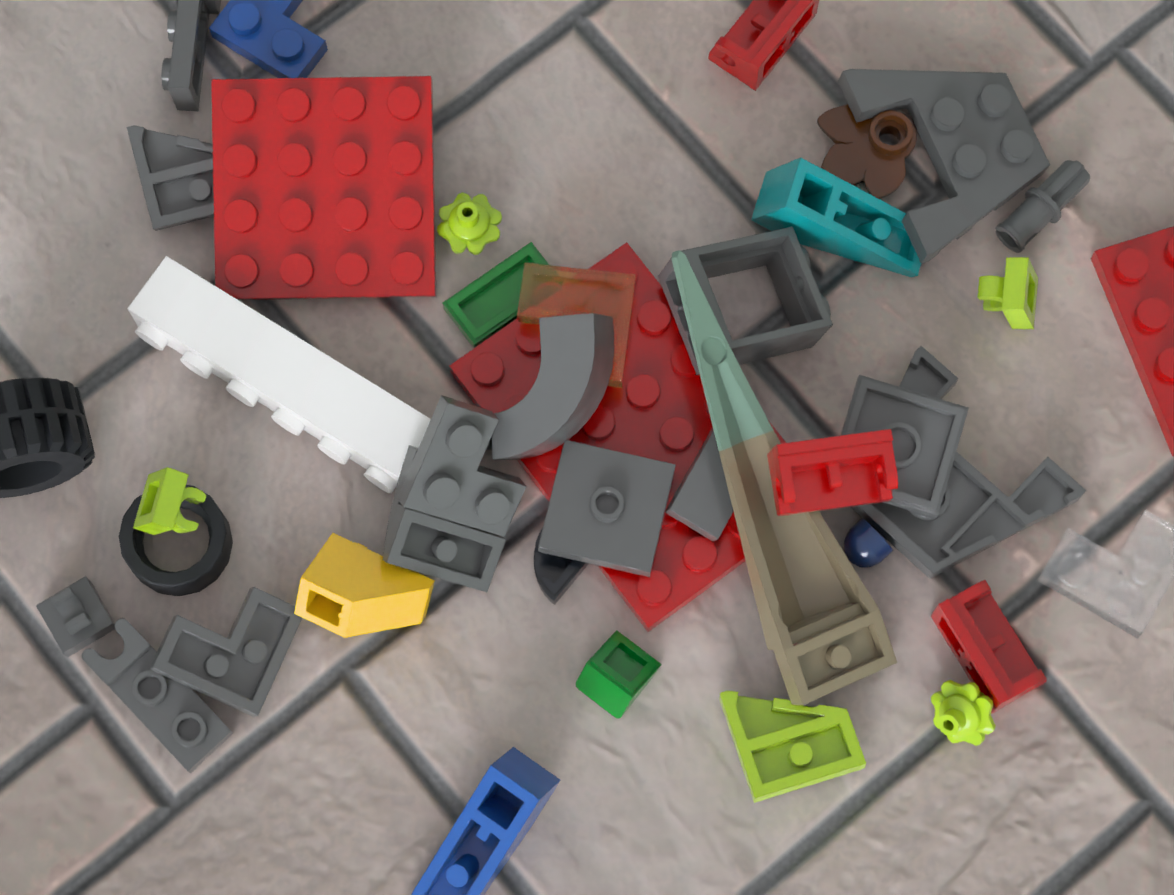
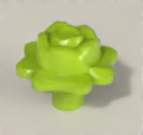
(469, 223)
(963, 712)

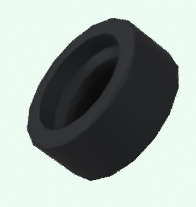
(184, 581)

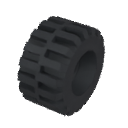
(41, 435)

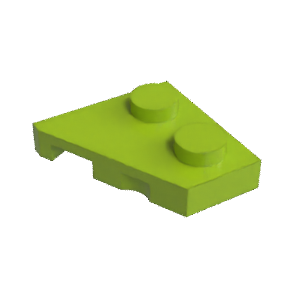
(790, 744)

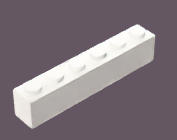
(278, 371)

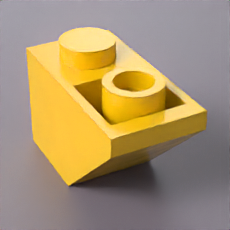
(360, 593)

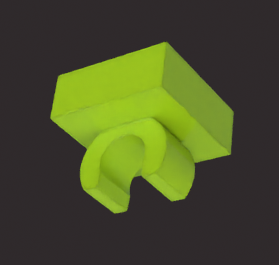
(1013, 293)
(162, 501)

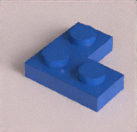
(269, 37)

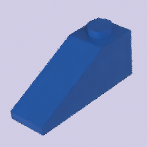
(489, 827)

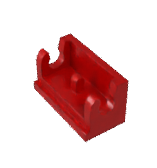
(762, 38)
(833, 472)
(987, 645)

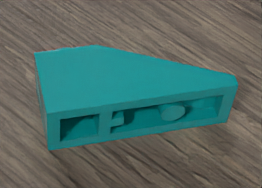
(835, 217)

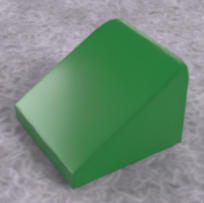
(617, 674)

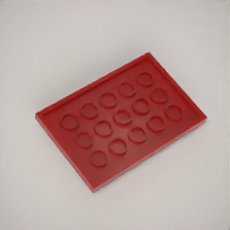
(653, 416)

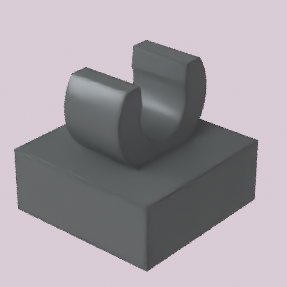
(76, 616)

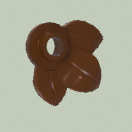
(861, 155)

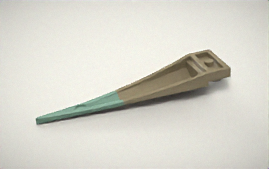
(803, 584)

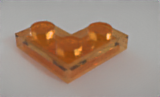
(574, 291)

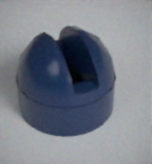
(865, 545)

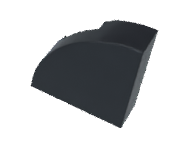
(555, 573)

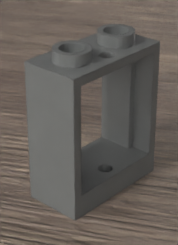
(792, 278)

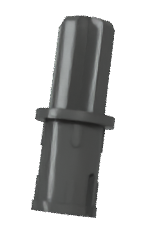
(1042, 205)

